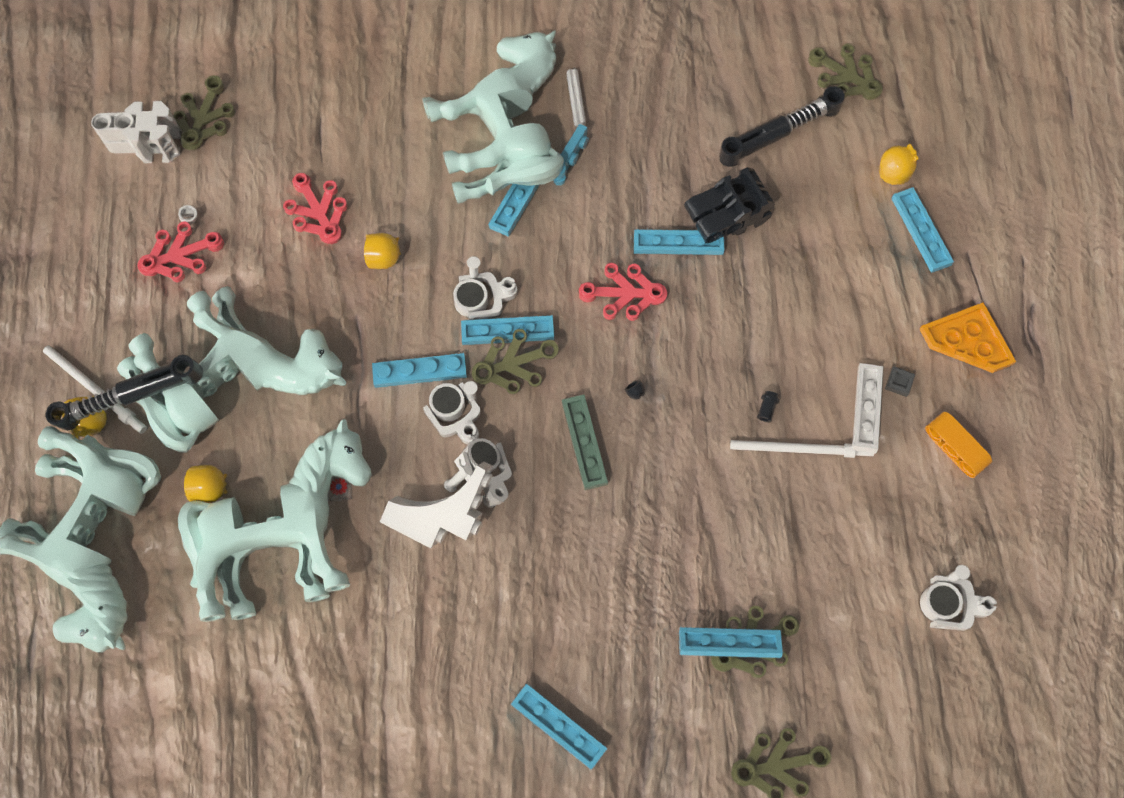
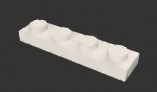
(867, 408)

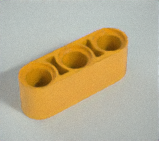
(958, 444)

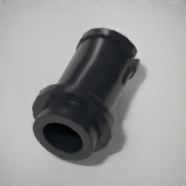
(768, 406)

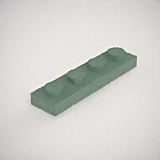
(584, 442)

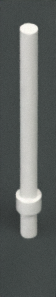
(124, 414)
(845, 449)

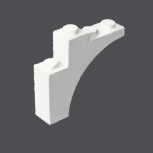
(431, 520)

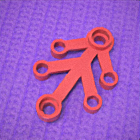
(317, 210)
(177, 253)
(626, 292)

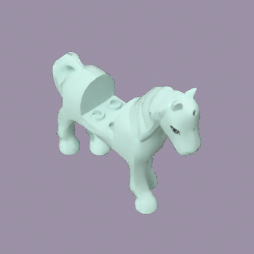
(505, 93)
(236, 350)
(107, 479)
(221, 541)

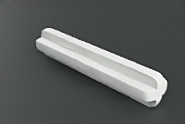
(576, 97)

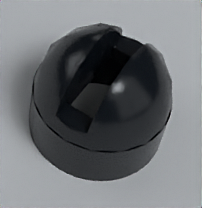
(635, 390)

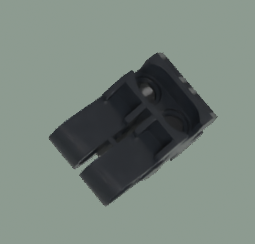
(730, 206)

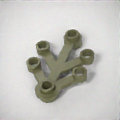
(847, 74)
(203, 116)
(511, 363)
(734, 662)
(775, 766)

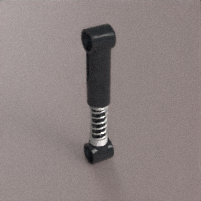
(779, 127)
(126, 392)

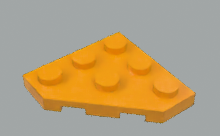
(970, 338)

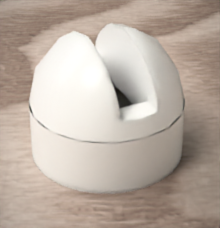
(188, 211)

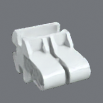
(140, 131)

